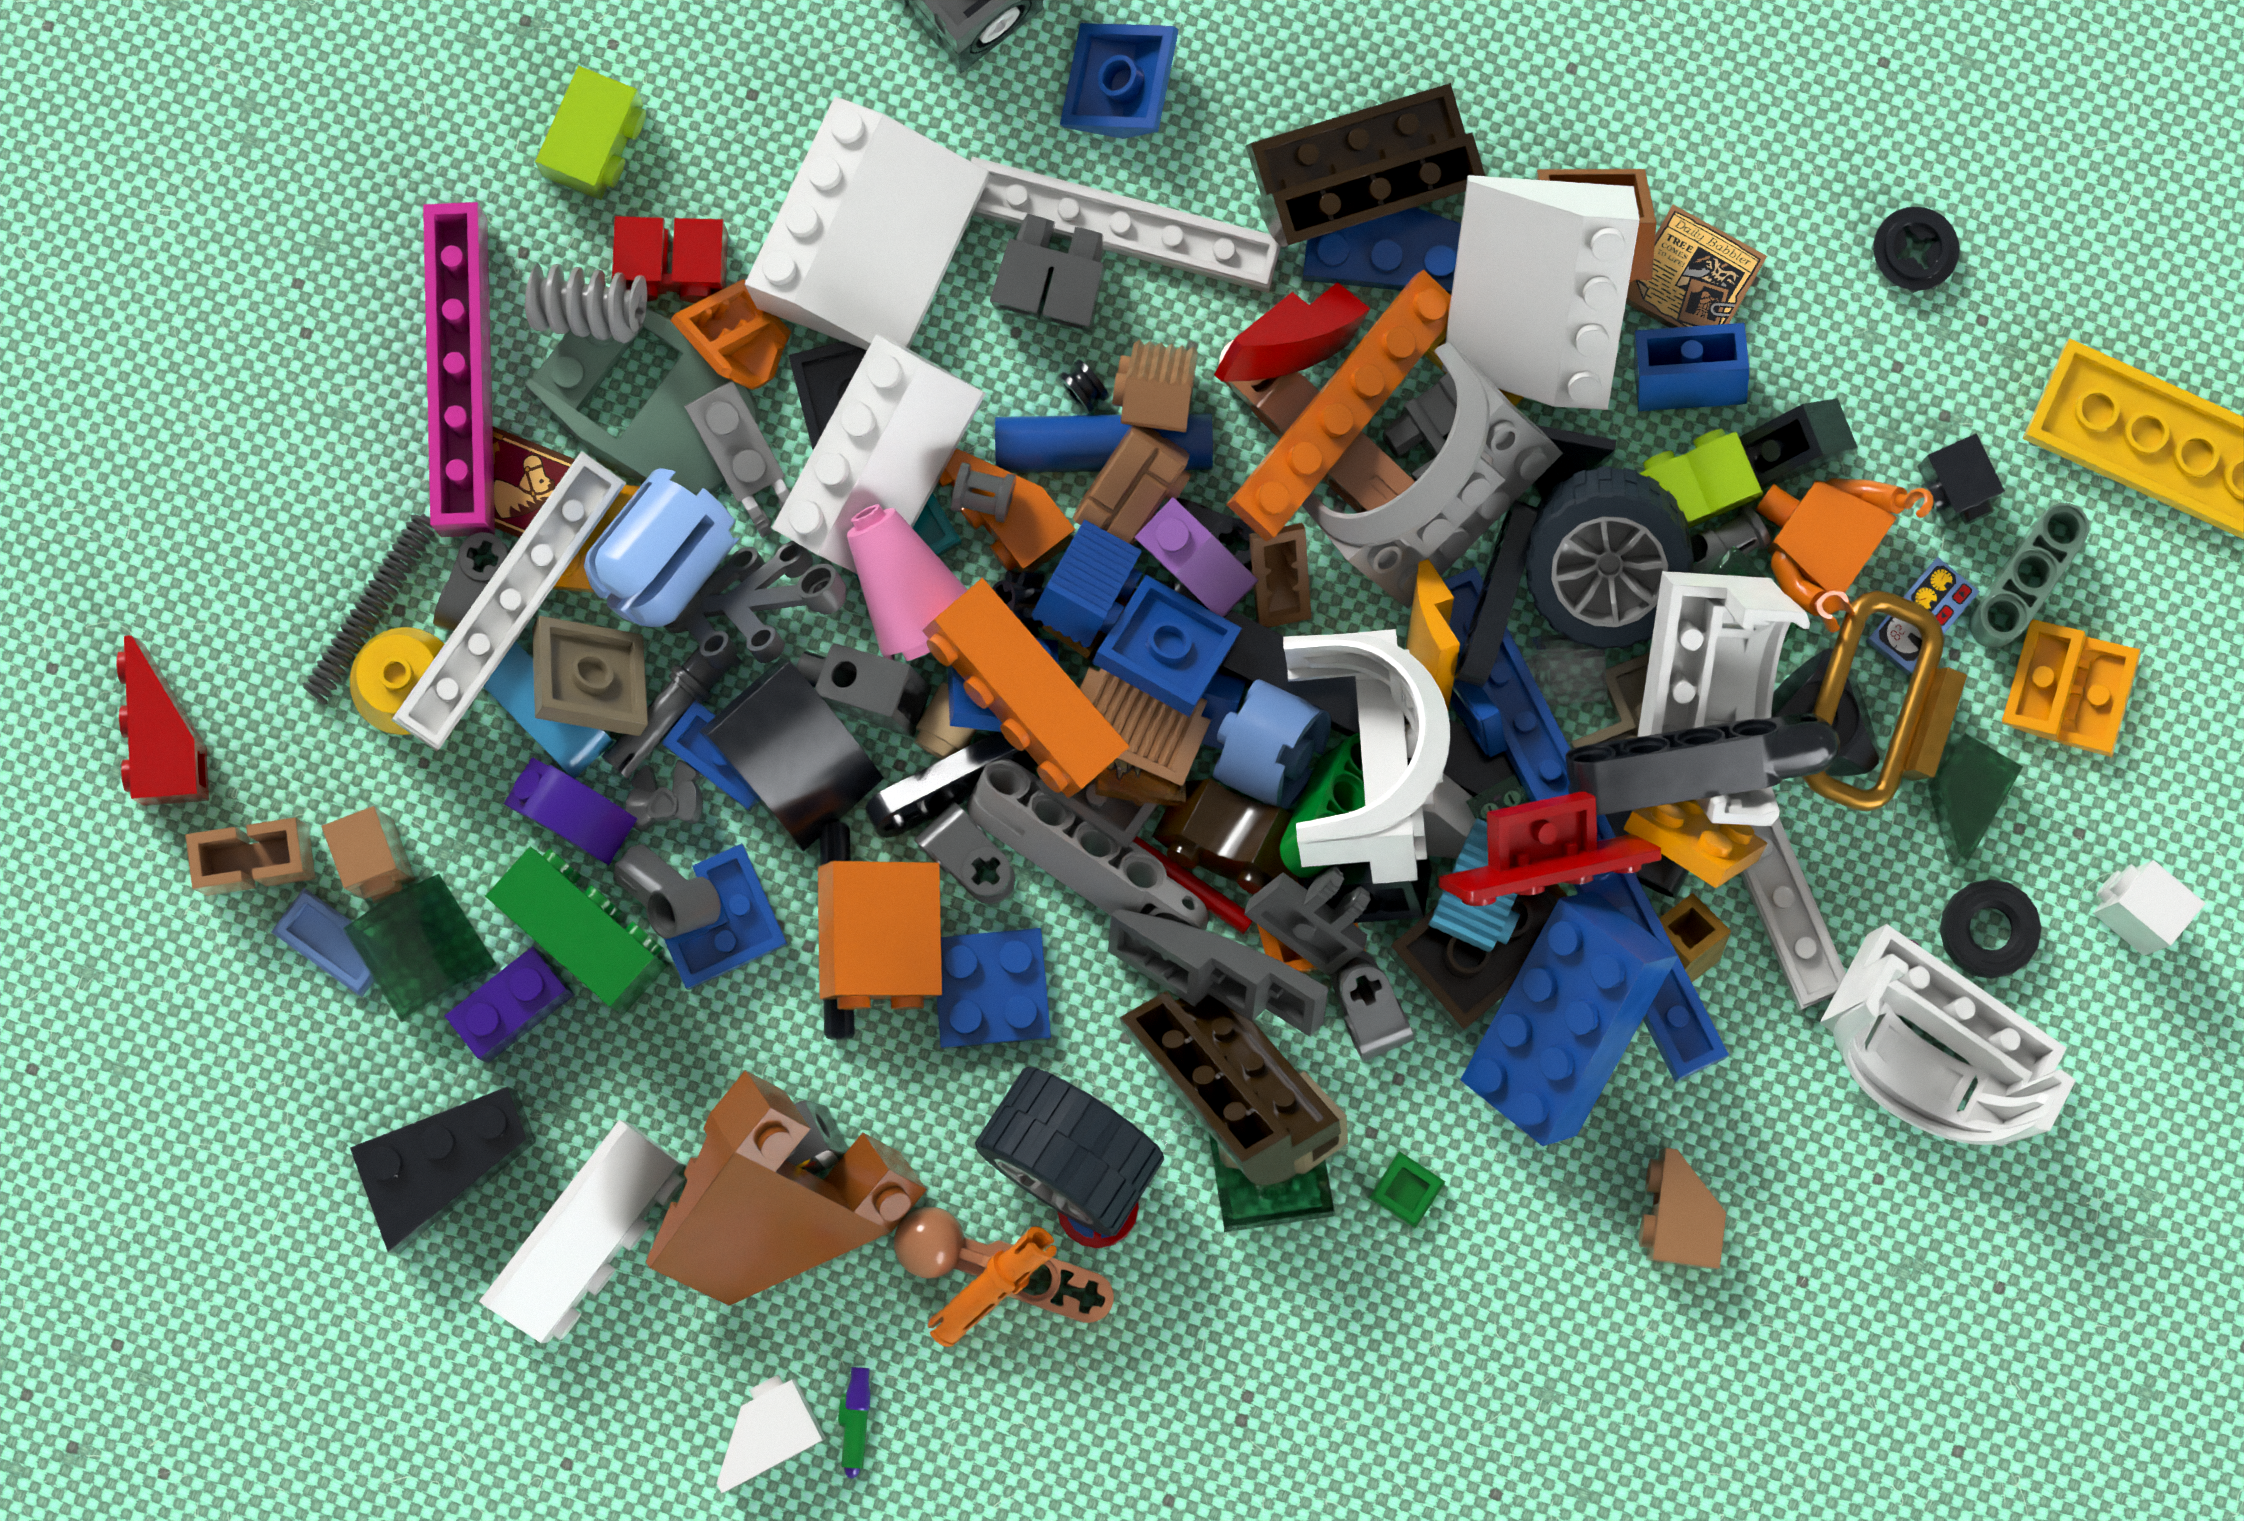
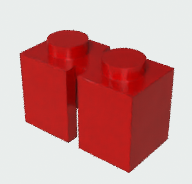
(697, 260)

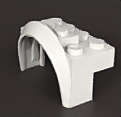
(1717, 665)
(1388, 687)
(1924, 1086)

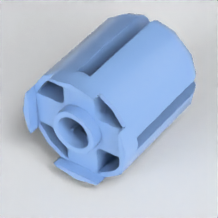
(659, 551)

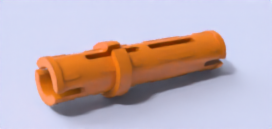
(1004, 1274)

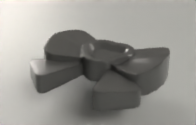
(661, 804)

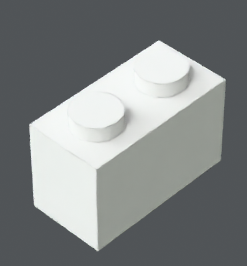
(2147, 906)

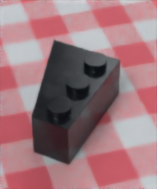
(439, 1161)

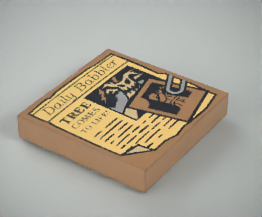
(1695, 274)

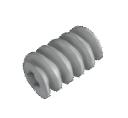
(585, 306)

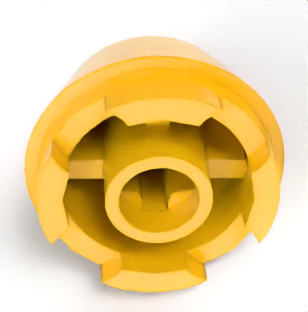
(388, 672)

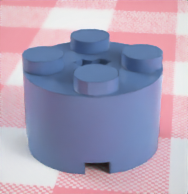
(1271, 745)

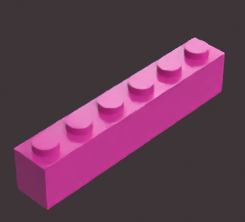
(458, 369)

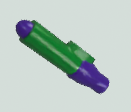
(853, 1417)

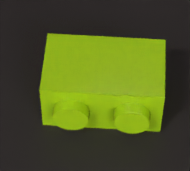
(591, 133)

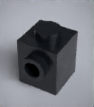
(1961, 481)

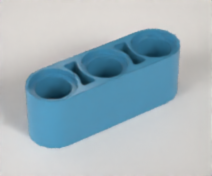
(568, 744)

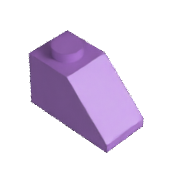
(1196, 558)

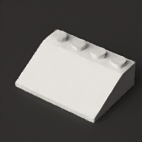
(865, 229)
(1543, 286)

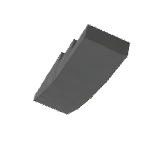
(1204, 963)

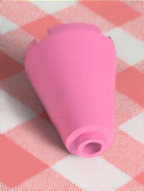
(900, 580)

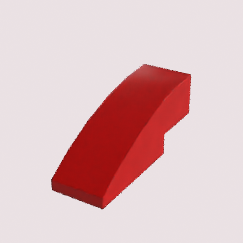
(1293, 336)

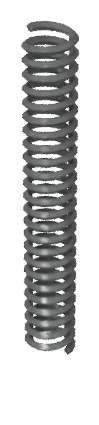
(377, 586)

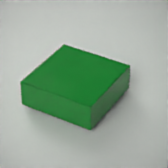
(1406, 1189)

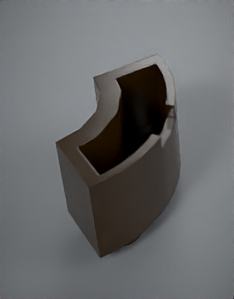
(1225, 835)

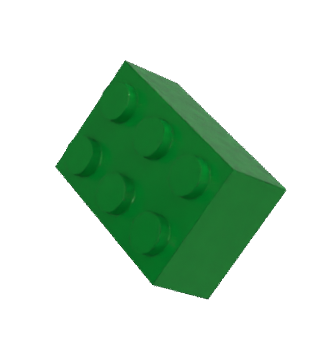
(578, 928)

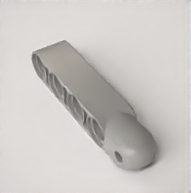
(1076, 852)

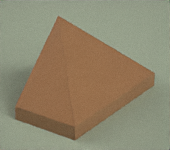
(1283, 577)

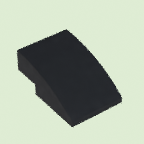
(792, 753)

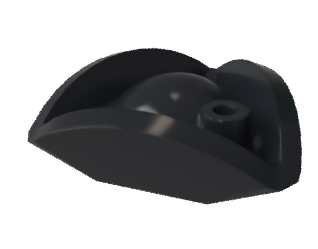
(1852, 721)

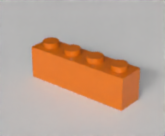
(1024, 689)

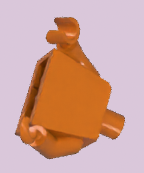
(1831, 537)

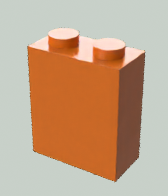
(879, 933)

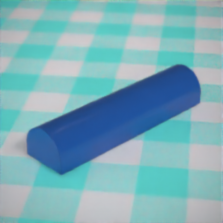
(1085, 442)

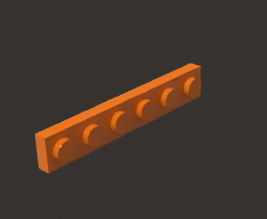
(1343, 407)

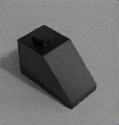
(1798, 442)

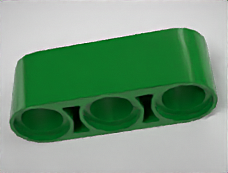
(1332, 790)

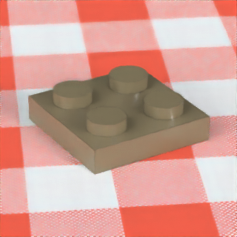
(589, 676)

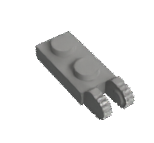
(738, 449)

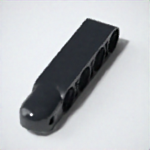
(1701, 761)

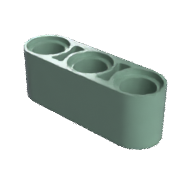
(2047, 558)

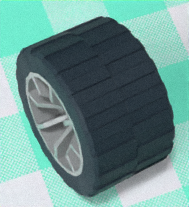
(1603, 555)
(1070, 1150)

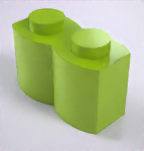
(1708, 478)

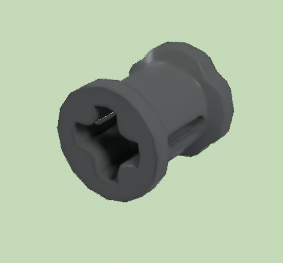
(997, 505)

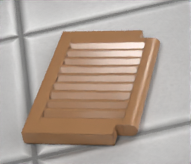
(1157, 734)

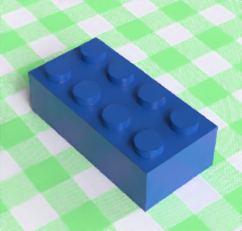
(1568, 1017)

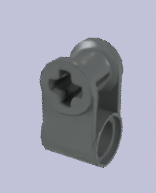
(466, 579)
(962, 850)
(1370, 1010)

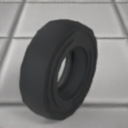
(2023, 921)

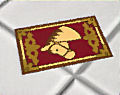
(523, 479)

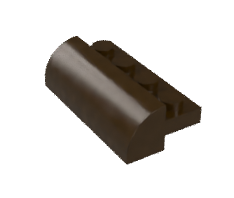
(1363, 165)
(1233, 1083)

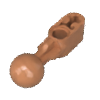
(933, 1244)

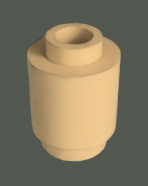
(935, 732)

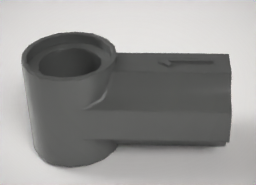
(670, 899)

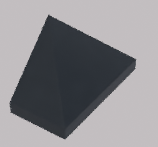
(1579, 454)

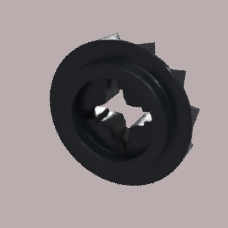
(1921, 226)

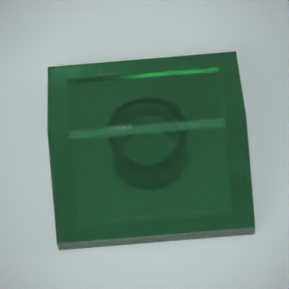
(419, 946)
(1255, 1205)

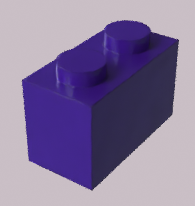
(509, 1005)

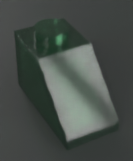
(1968, 793)

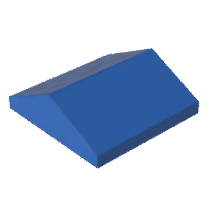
(1119, 79)

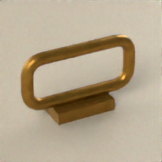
(1924, 713)

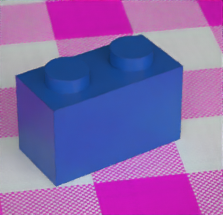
(1691, 367)

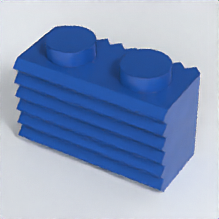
(1086, 584)

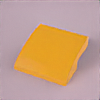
(1429, 631)
(2071, 687)

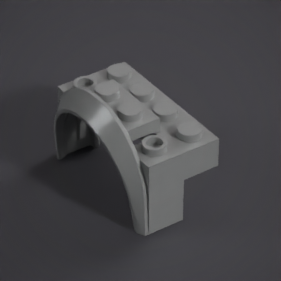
(1471, 483)

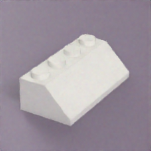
(878, 448)
(584, 1233)

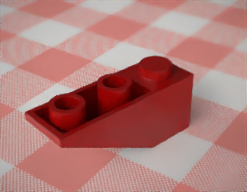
(164, 747)

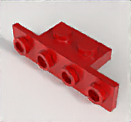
(1546, 846)

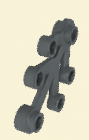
(817, 588)

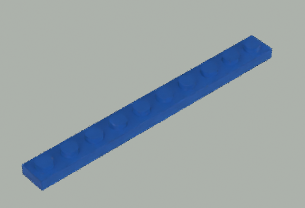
(1538, 757)

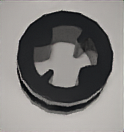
(1083, 386)

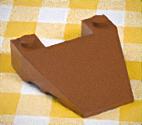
(762, 1220)

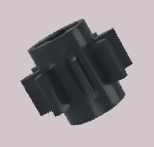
(1021, 595)

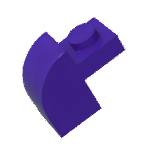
(570, 810)

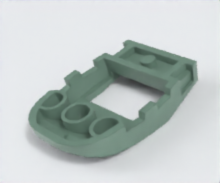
(662, 429)

